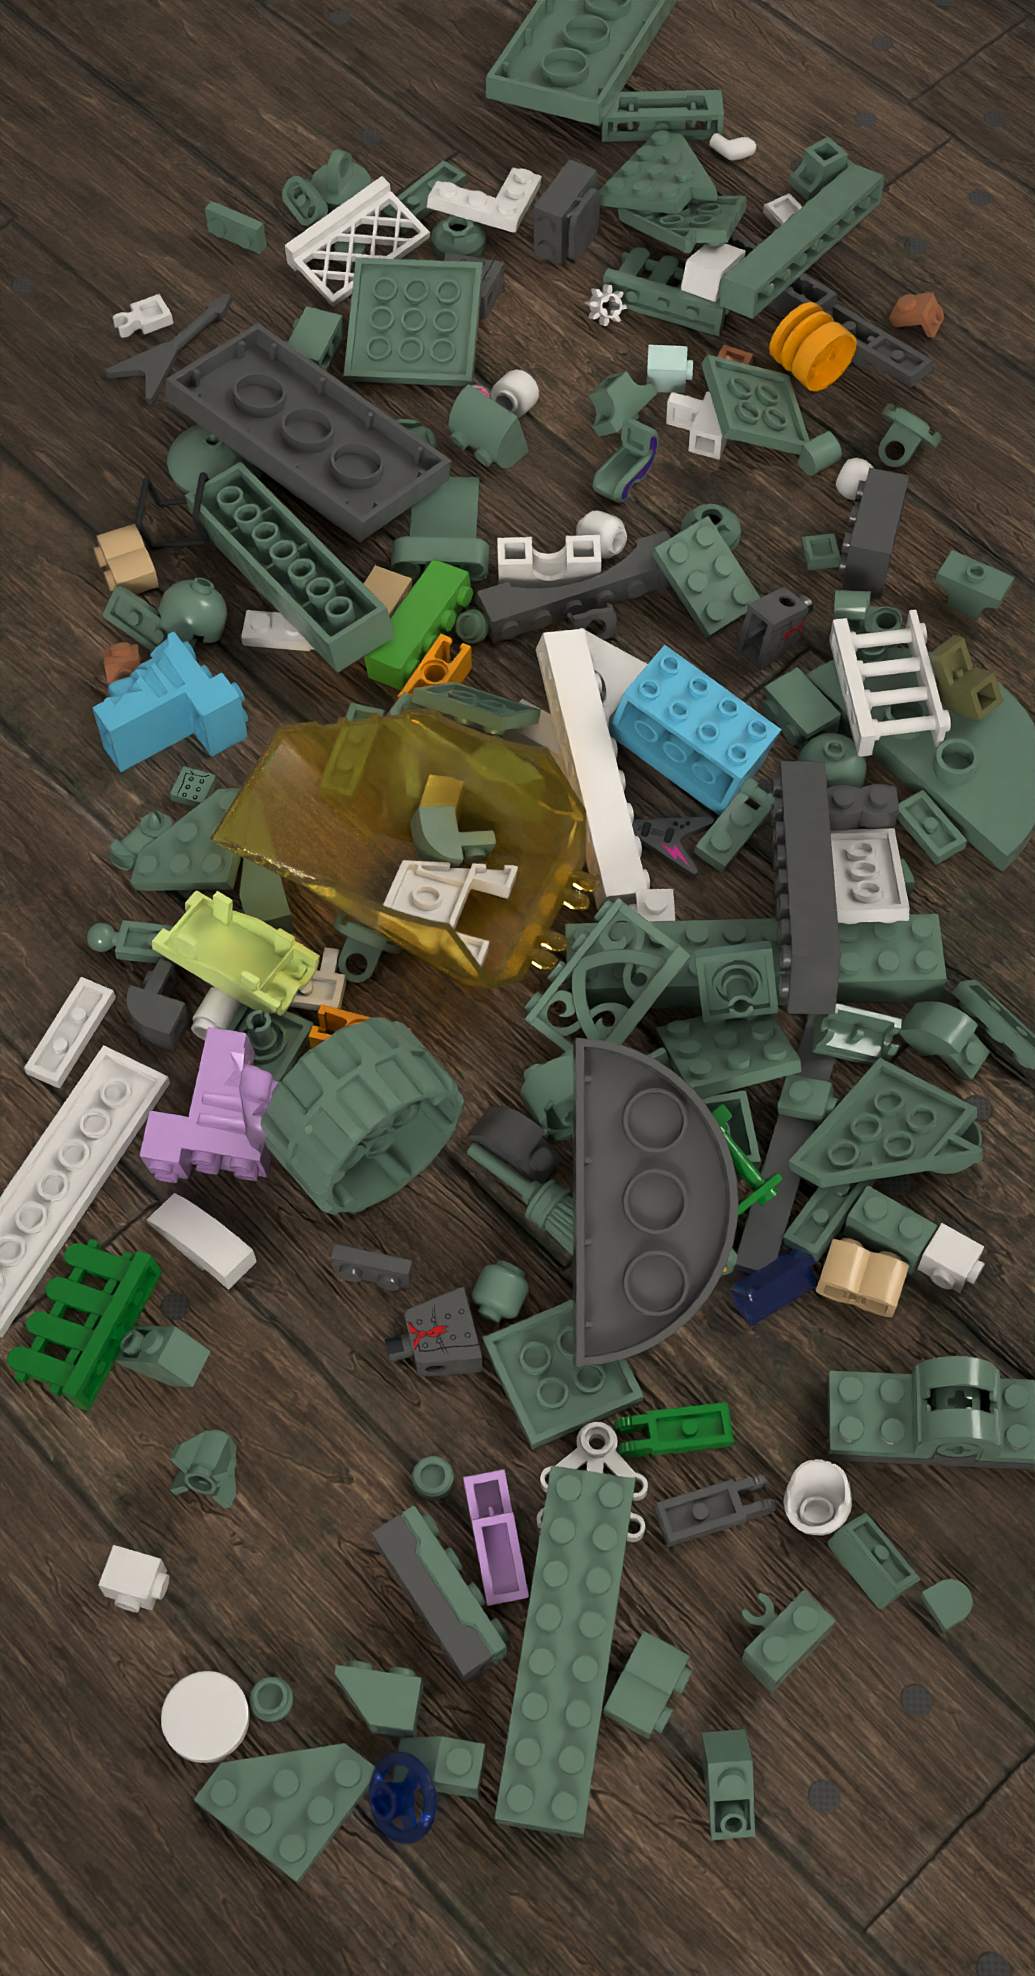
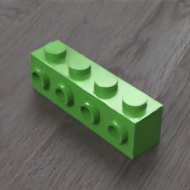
(418, 622)

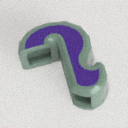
(628, 463)

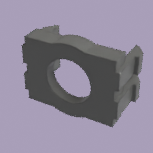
(606, 614)

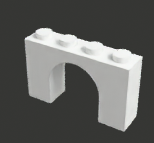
(616, 672)

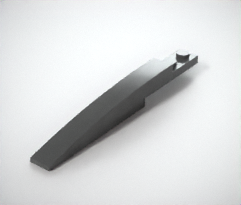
(873, 344)

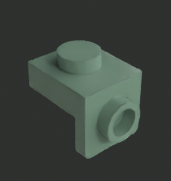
(807, 1099)

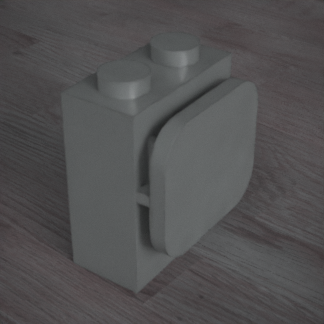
(567, 214)

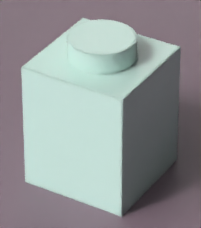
(668, 368)

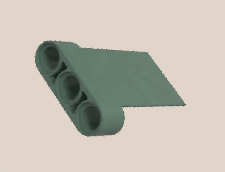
(444, 530)

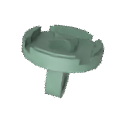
(340, 179)
(908, 431)
(364, 941)

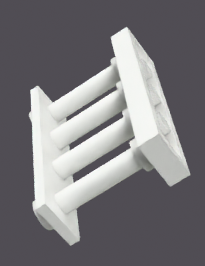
(860, 701)

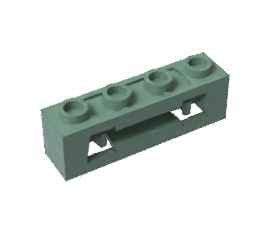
(664, 111)

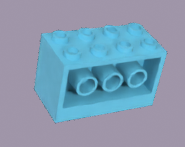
(692, 730)

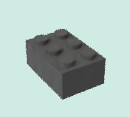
(874, 531)

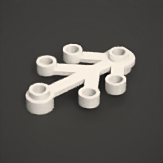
(595, 1461)

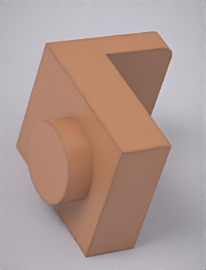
(918, 310)
(121, 661)

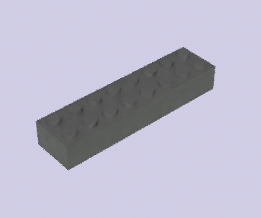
(805, 889)

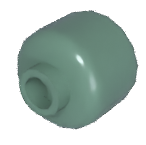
(500, 1291)

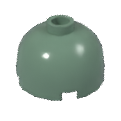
(193, 609)
(840, 758)

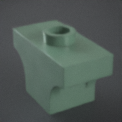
(819, 167)
(618, 400)
(972, 584)

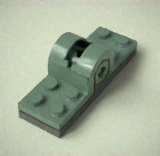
(938, 1415)

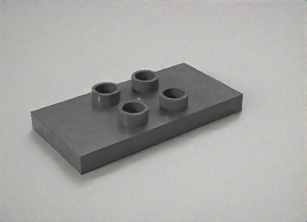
(308, 431)

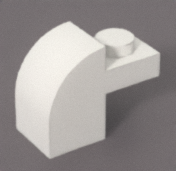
(701, 421)

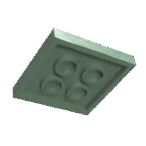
(755, 405)
(728, 1052)
(544, 1385)

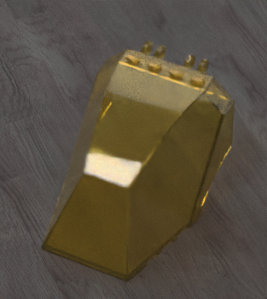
(337, 813)

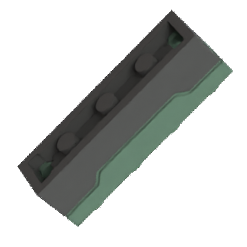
(440, 1594)

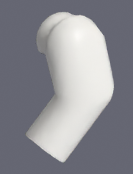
(733, 149)

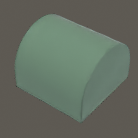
(819, 453)

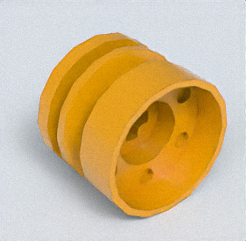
(812, 346)

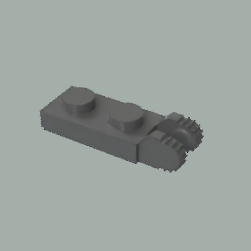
(710, 1510)

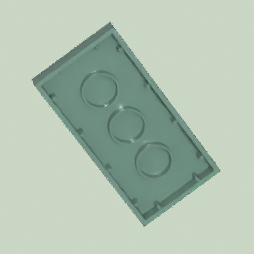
(575, 55)

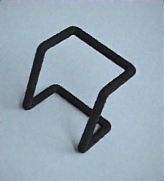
(147, 485)

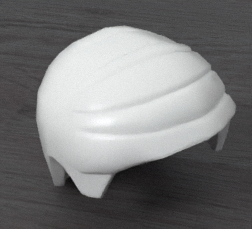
(818, 1497)

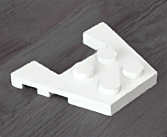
(440, 893)

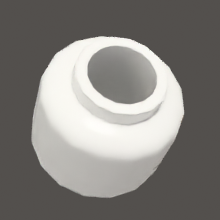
(516, 392)
(609, 527)

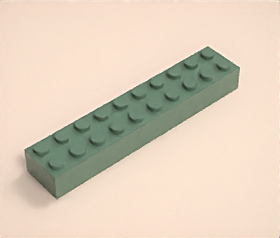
(876, 962)

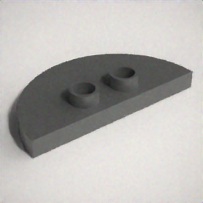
(647, 1202)

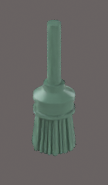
(547, 1203)

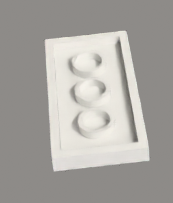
(868, 876)

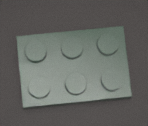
(705, 576)
(476, 706)

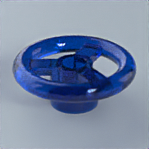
(396, 1799)

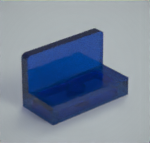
(774, 1286)

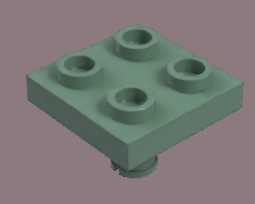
(736, 981)
(273, 1037)

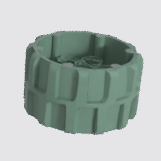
(361, 1115)

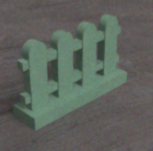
(657, 298)

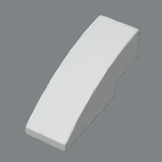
(203, 1240)

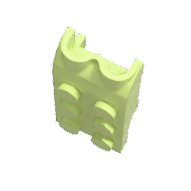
(238, 953)

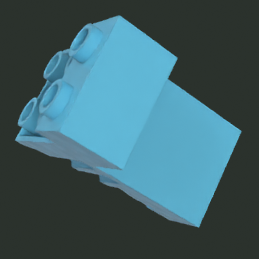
(167, 703)

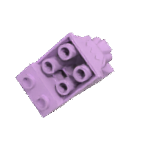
(222, 1118)

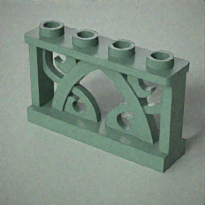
(657, 969)

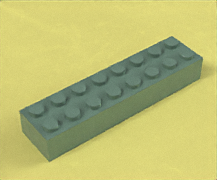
(292, 567)
(565, 1653)

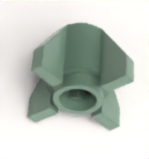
(206, 1466)

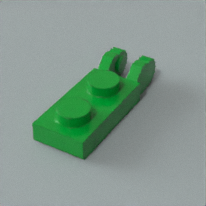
(677, 1430)

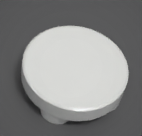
(205, 1717)

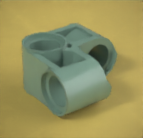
(862, 617)

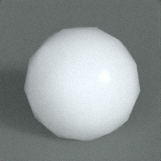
(849, 476)

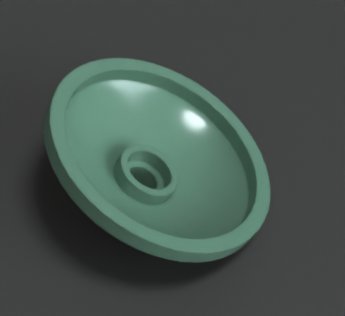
(199, 452)

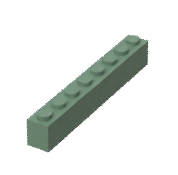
(800, 241)

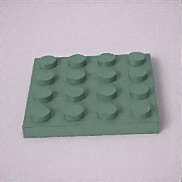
(413, 322)

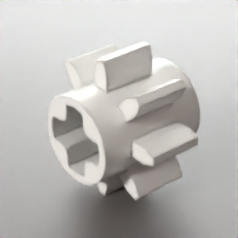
(597, 300)

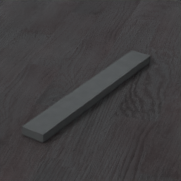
(769, 1221)

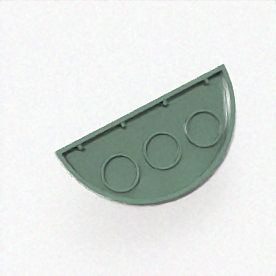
(975, 776)

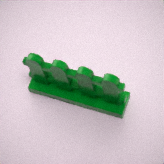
(98, 1341)

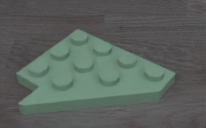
(659, 177)
(696, 223)
(888, 1129)

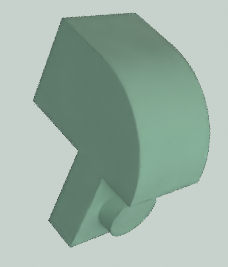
(438, 837)
(946, 1032)

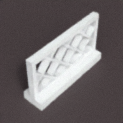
(344, 220)

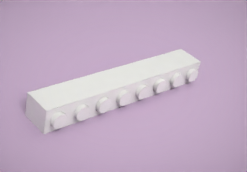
(591, 764)

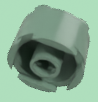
(549, 1096)

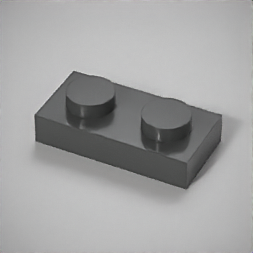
(385, 1270)

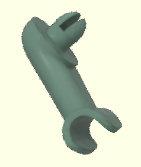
(125, 852)

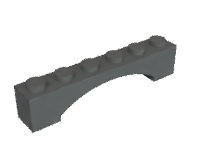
(521, 610)

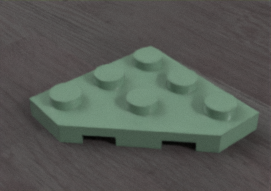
(186, 855)
(288, 1801)

